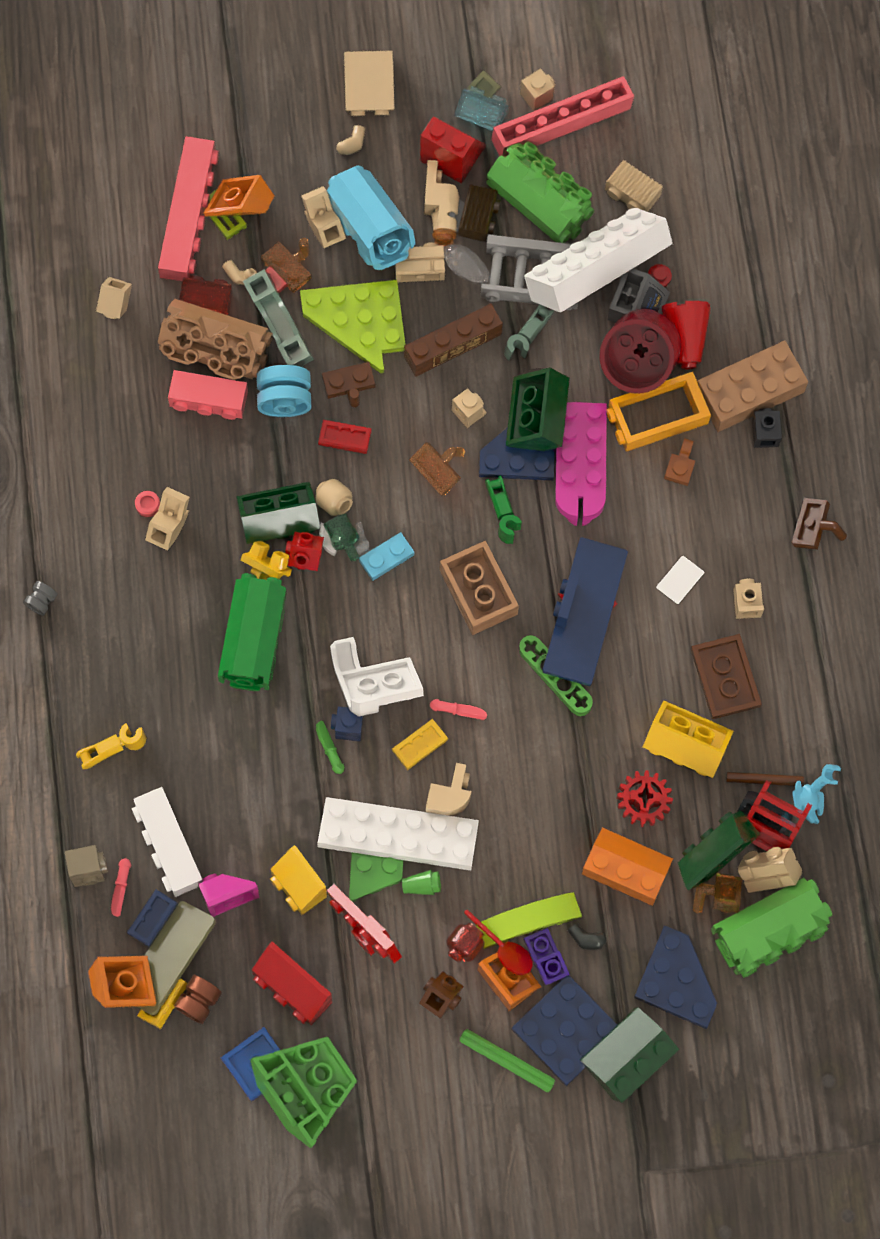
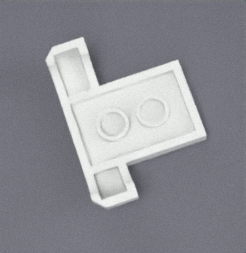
(372, 685)

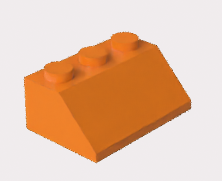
(627, 866)

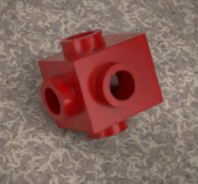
(304, 551)

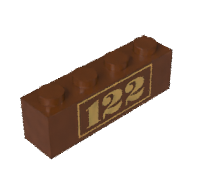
(453, 340)

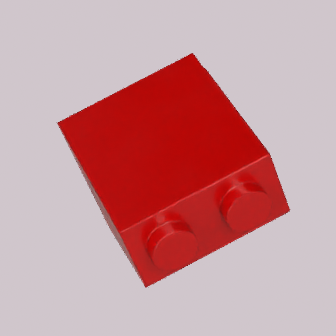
(450, 147)

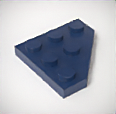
(515, 463)
(677, 981)

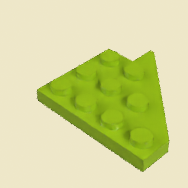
(359, 317)

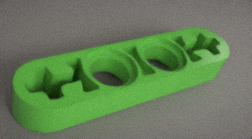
(551, 680)

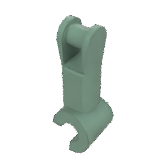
(528, 332)

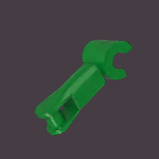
(503, 510)

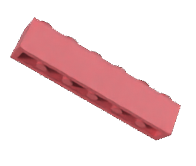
(564, 116)
(187, 209)

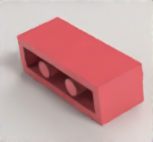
(207, 395)

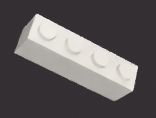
(168, 842)

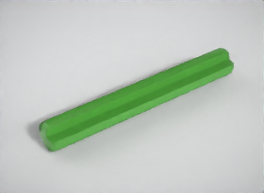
(507, 1060)

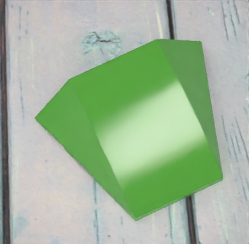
(304, 1086)

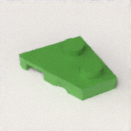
(372, 874)

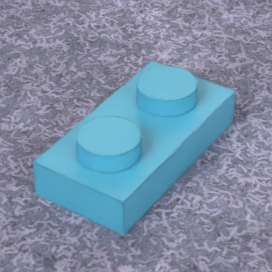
(386, 556)

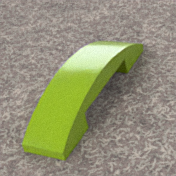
(531, 918)

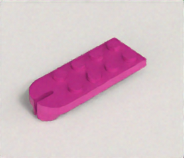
(582, 462)

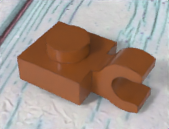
(681, 467)

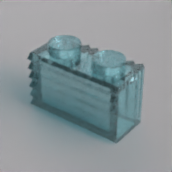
(481, 109)

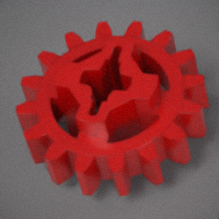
(654, 798)

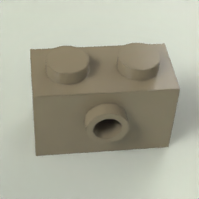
(86, 866)

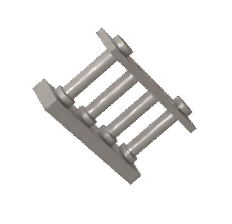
(522, 250)

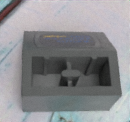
(636, 292)

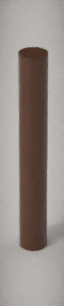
(761, 778)

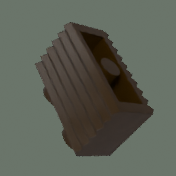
(478, 213)

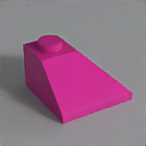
(226, 892)

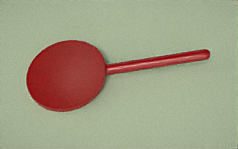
(510, 954)

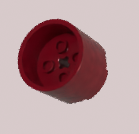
(631, 368)

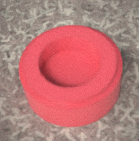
(147, 503)

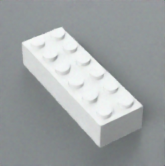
(598, 259)

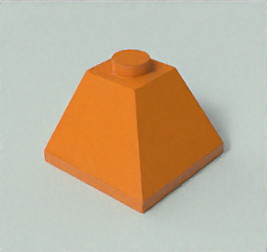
(240, 197)
(122, 981)

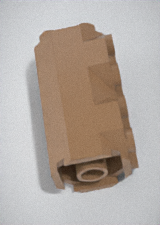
(215, 339)

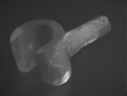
(363, 546)

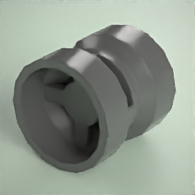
(39, 598)

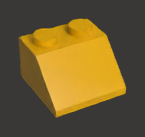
(298, 881)

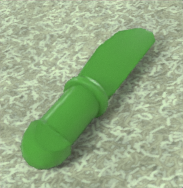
(329, 748)

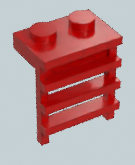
(770, 837)

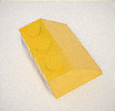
(687, 739)

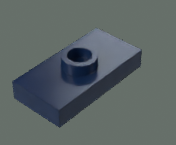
(152, 918)

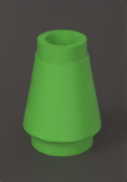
(423, 883)

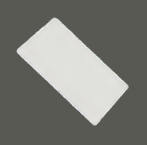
(680, 579)

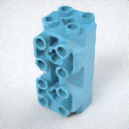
(370, 218)

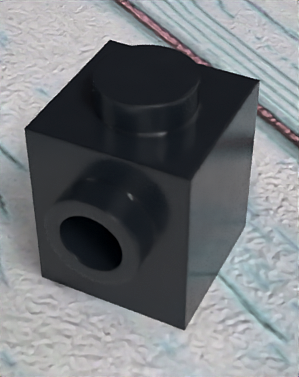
(766, 428)

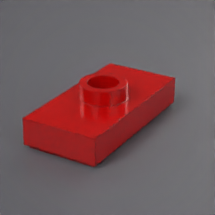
(344, 436)

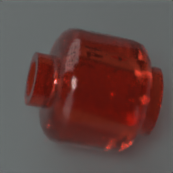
(465, 942)

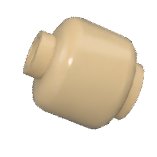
(333, 497)

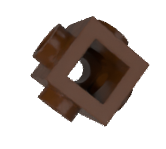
(441, 994)

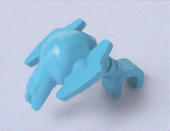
(812, 794)

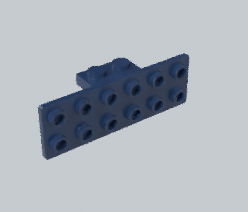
(584, 611)

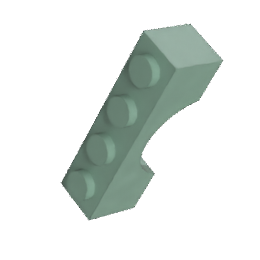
(278, 319)

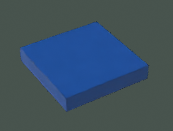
(239, 1060)

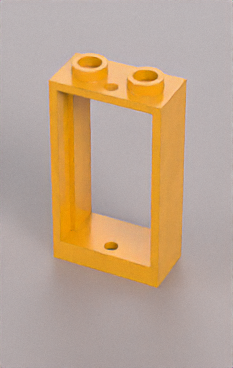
(694, 395)

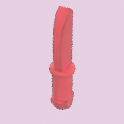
(459, 709)
(121, 883)

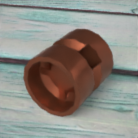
(197, 999)

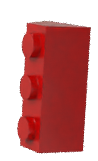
(291, 985)

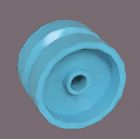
(283, 391)

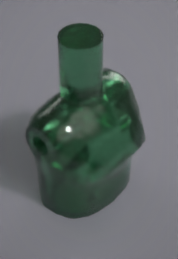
(343, 535)

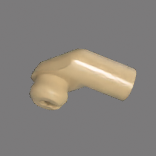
(353, 143)
(235, 274)

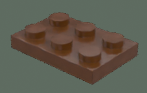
(726, 676)

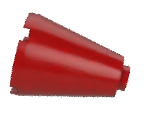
(692, 324)

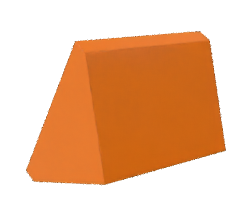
(508, 987)

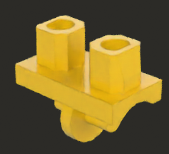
(265, 566)

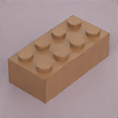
(752, 385)

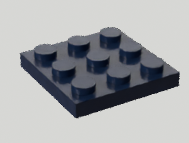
(564, 1028)

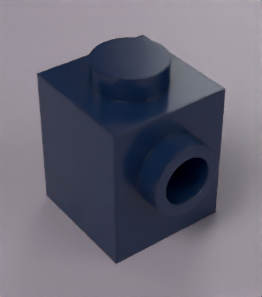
(347, 724)

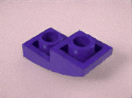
(546, 956)

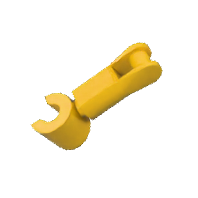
(112, 746)

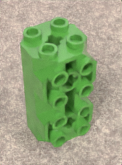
(540, 194)
(772, 926)

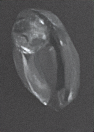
(466, 264)

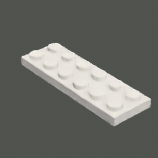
(398, 833)

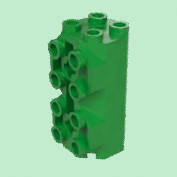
(253, 633)

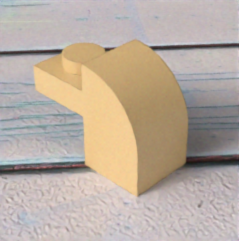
(322, 218)
(169, 519)
(452, 799)

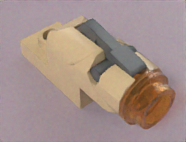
(444, 205)

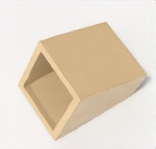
(369, 82)

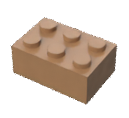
(479, 587)

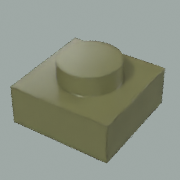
(486, 83)

